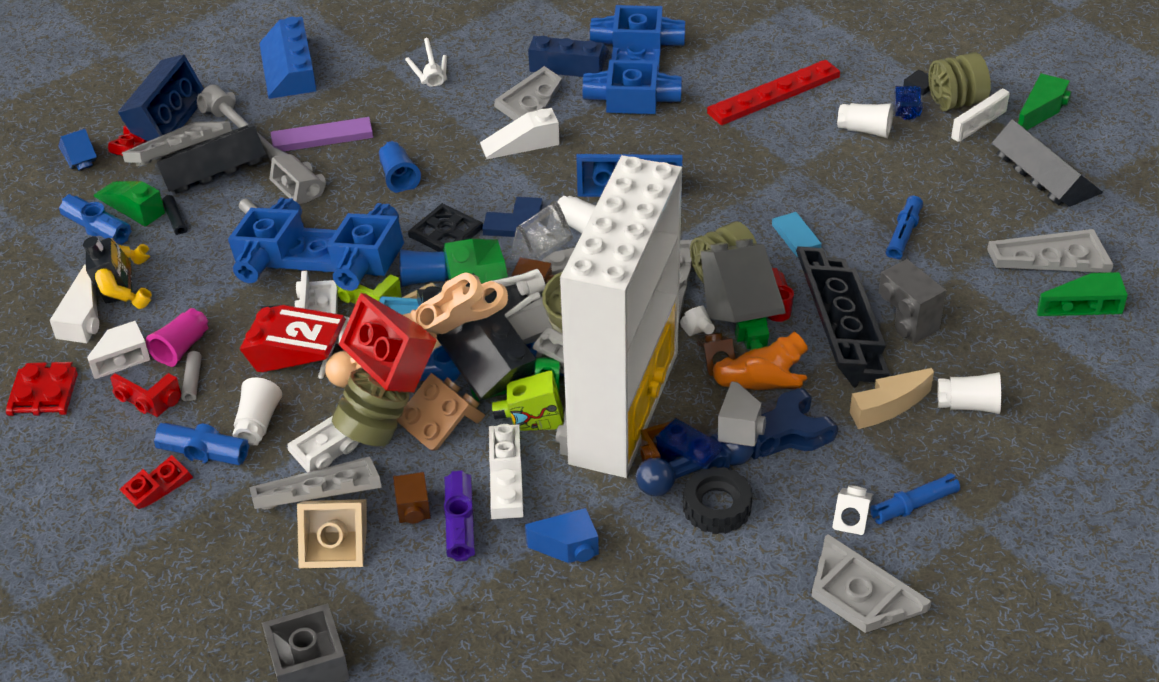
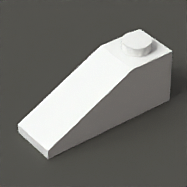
(527, 133)
(77, 313)

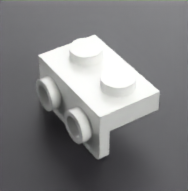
(316, 295)
(320, 446)

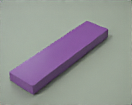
(322, 134)

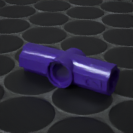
(459, 516)

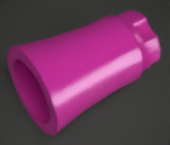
(176, 337)

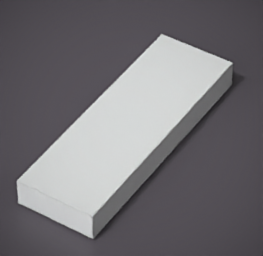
(980, 115)

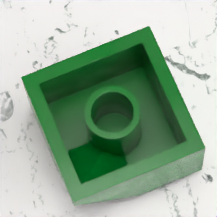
(475, 256)

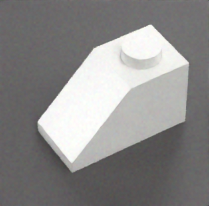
(118, 350)

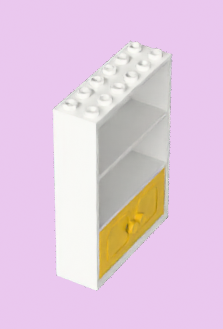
(621, 314)

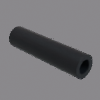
(174, 215)

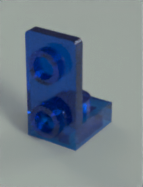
(683, 440)

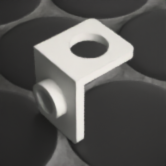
(856, 498)

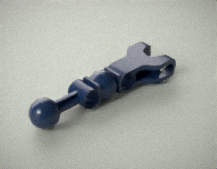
(784, 429)

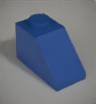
(77, 150)
(564, 536)

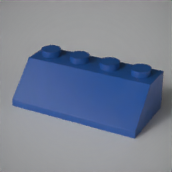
(287, 59)
(596, 170)

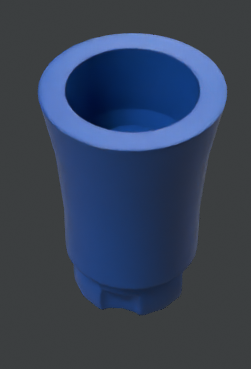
(399, 169)
(421, 267)

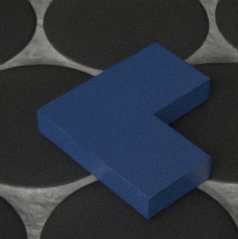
(506, 223)

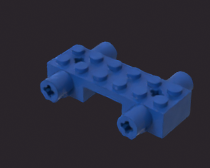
(633, 72)
(279, 240)

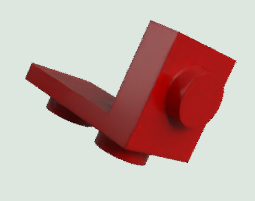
(155, 400)

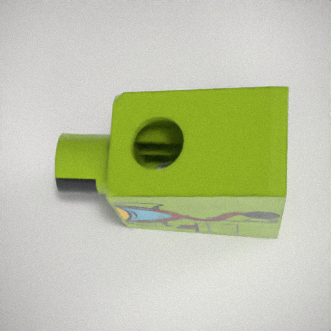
(532, 403)

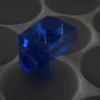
(908, 102)

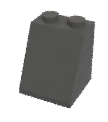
(740, 282)

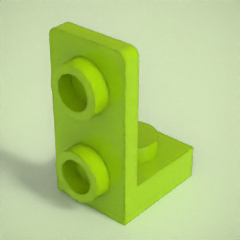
(388, 288)

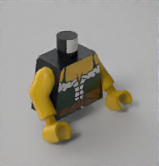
(111, 271)

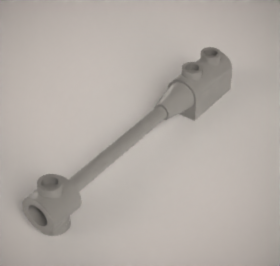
(287, 171)

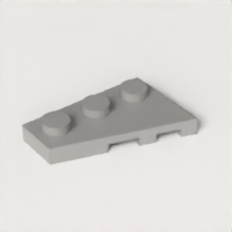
(530, 94)

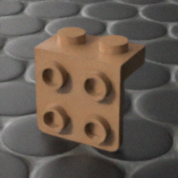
(437, 411)

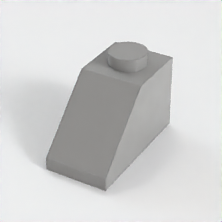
(740, 417)

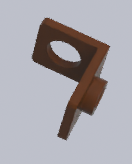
(714, 343)
(649, 448)

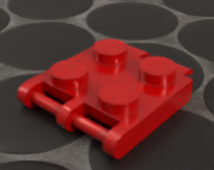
(40, 386)

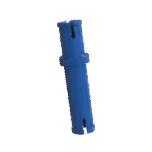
(911, 210)
(904, 503)

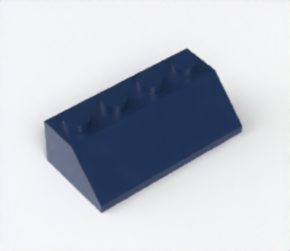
(163, 99)

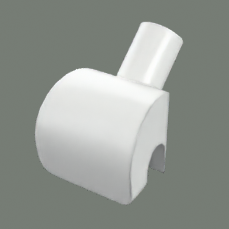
(697, 321)

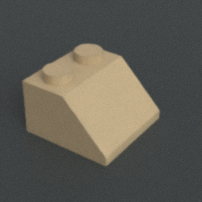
(331, 533)

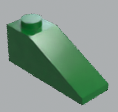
(1044, 100)
(134, 200)
(1085, 296)

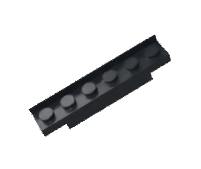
(845, 316)

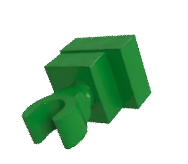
(753, 333)

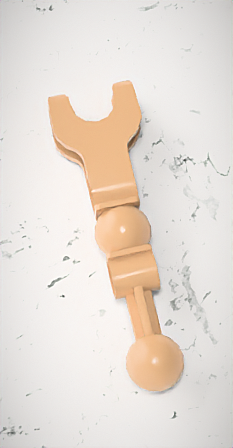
(437, 316)

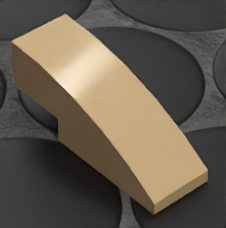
(890, 397)

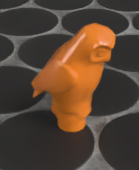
(765, 366)

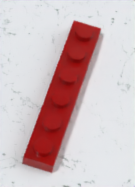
(773, 92)

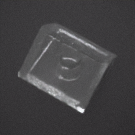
(541, 234)

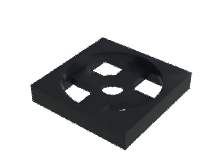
(433, 220)

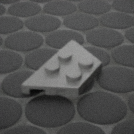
(862, 590)

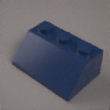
(566, 56)

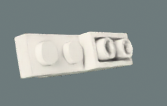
(505, 472)

